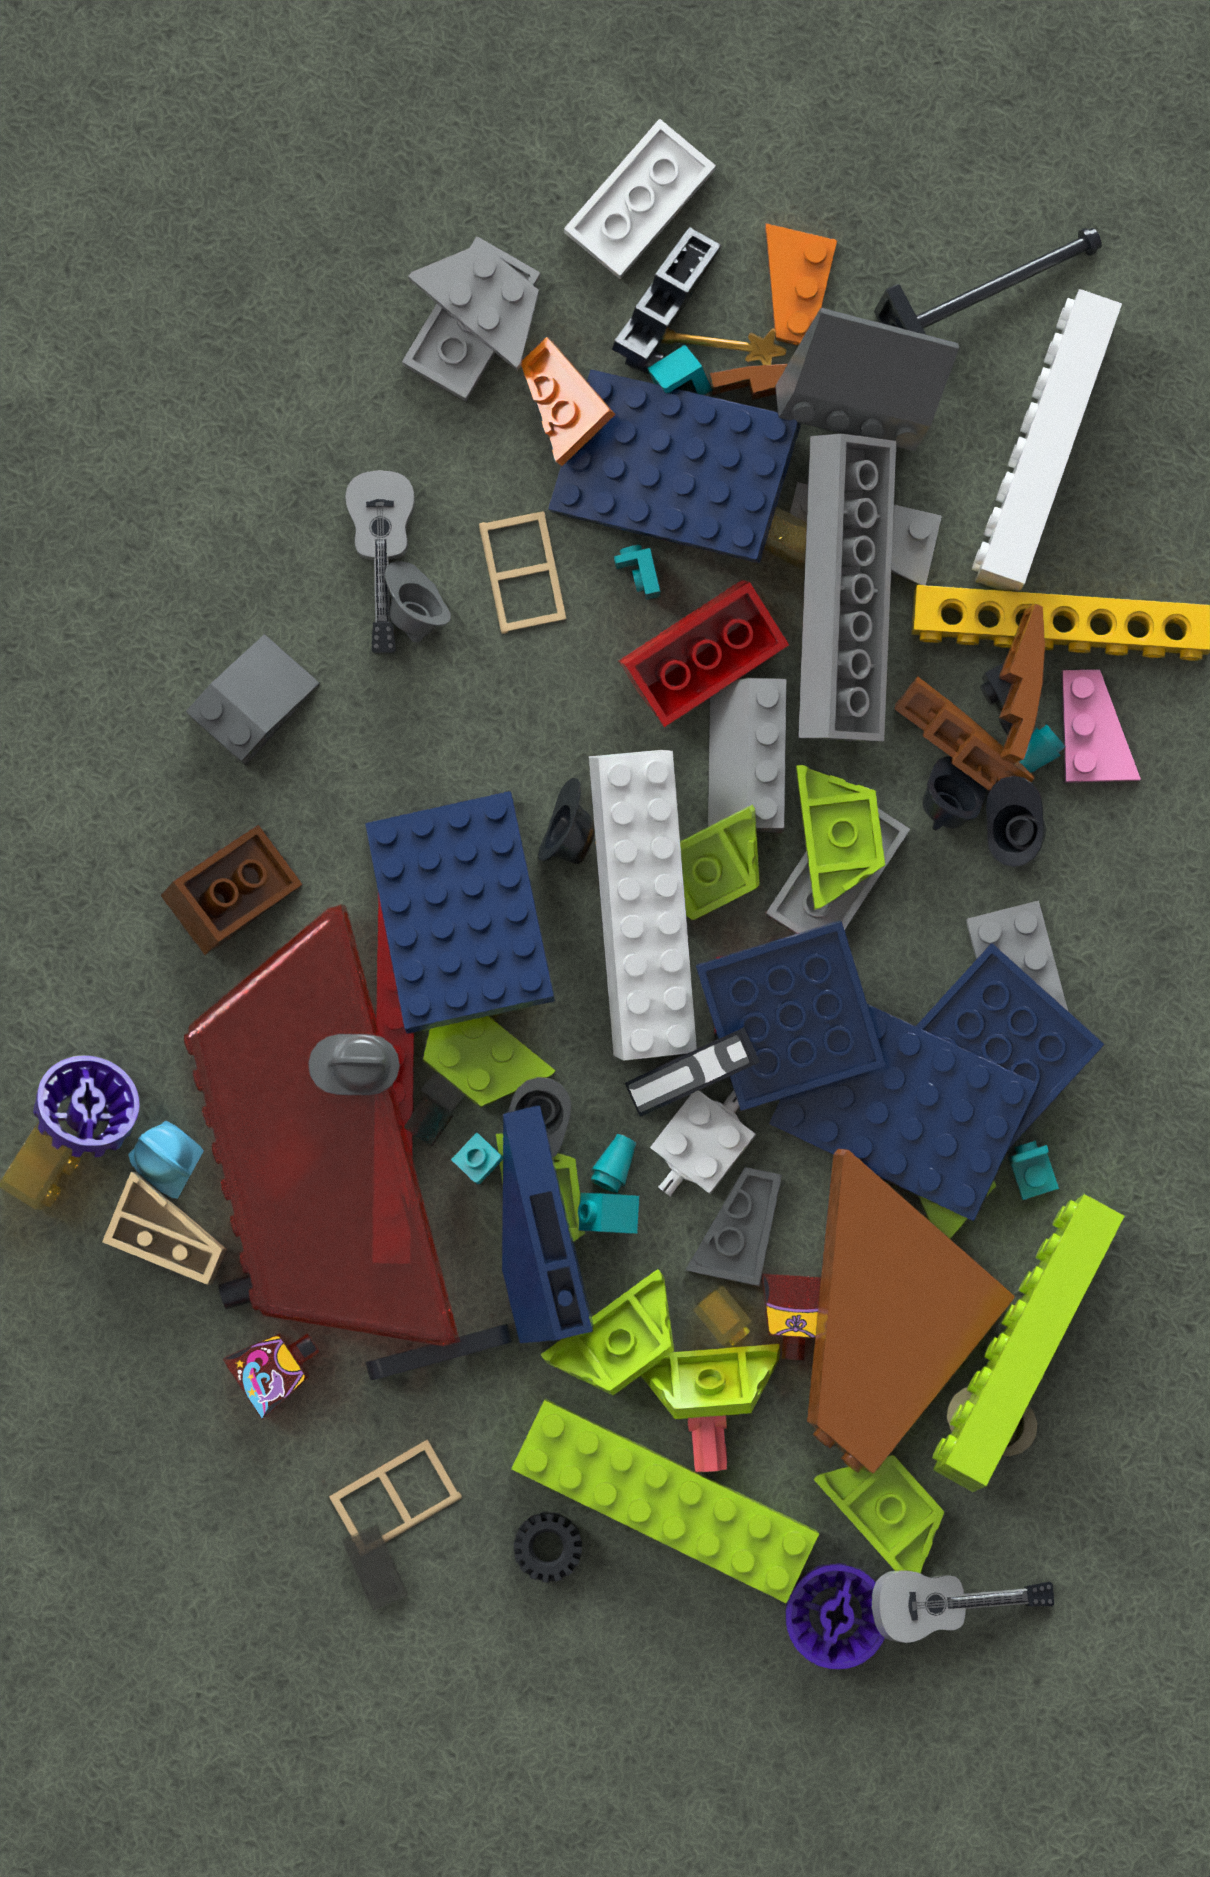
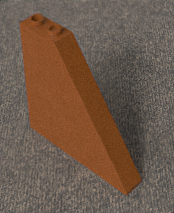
(891, 1316)

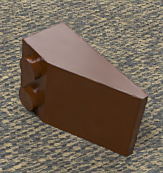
(230, 889)

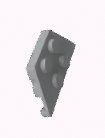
(484, 298)

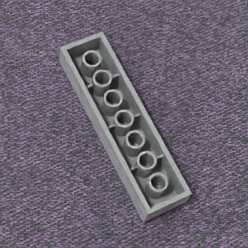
(847, 588)

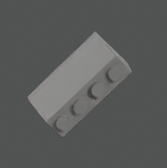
(748, 752)

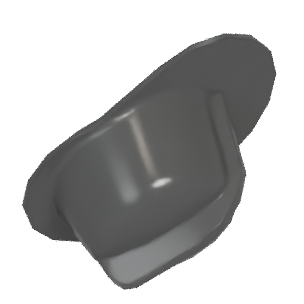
(415, 601)
(353, 1064)
(554, 1105)

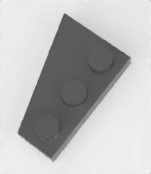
(741, 1231)

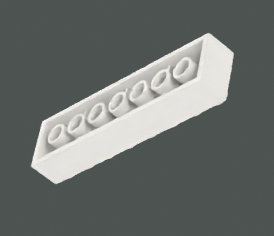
(1048, 441)
(643, 904)

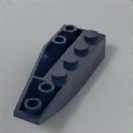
(537, 1238)

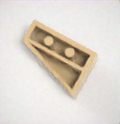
(162, 1233)

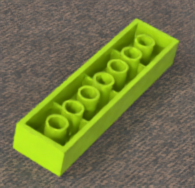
(1027, 1344)
(665, 1500)

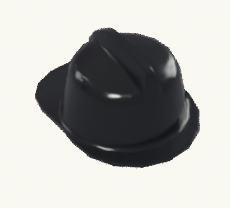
(951, 796)
(1015, 821)
(569, 828)

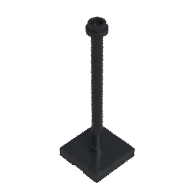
(897, 312)

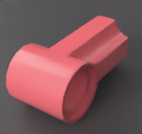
(708, 1443)

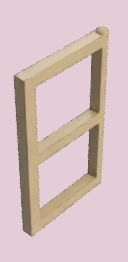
(549, 566)
(381, 1473)

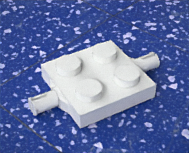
(702, 1142)

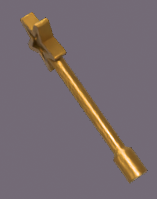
(759, 348)

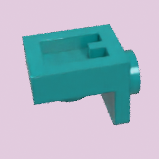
(644, 577)
(477, 1158)
(1032, 1170)

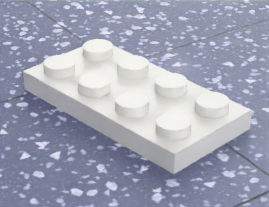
(639, 199)

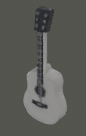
(381, 511)
(913, 1605)

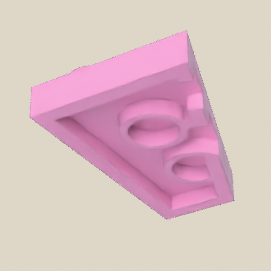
(1092, 731)

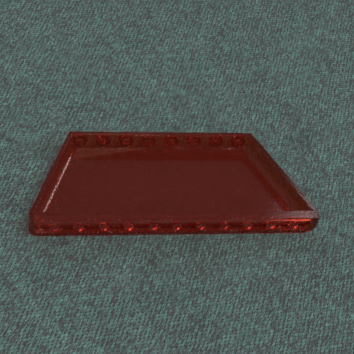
(312, 1174)

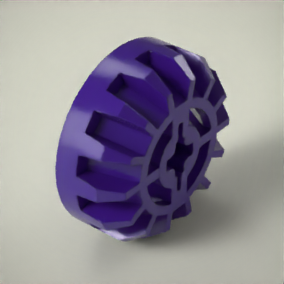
(99, 1086)
(826, 1649)

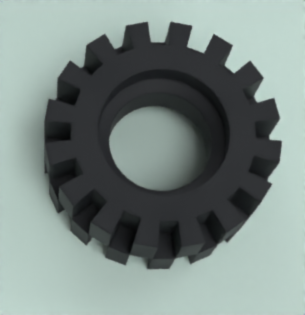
(540, 1569)

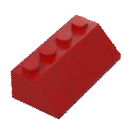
(703, 652)

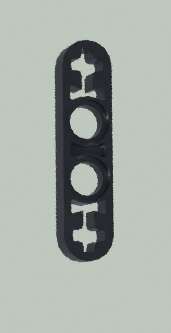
(433, 1354)

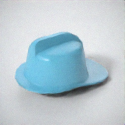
(166, 1158)

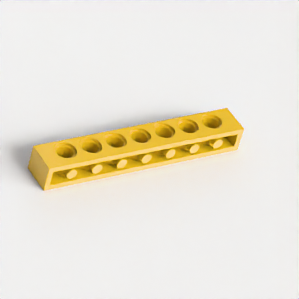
(1080, 610)

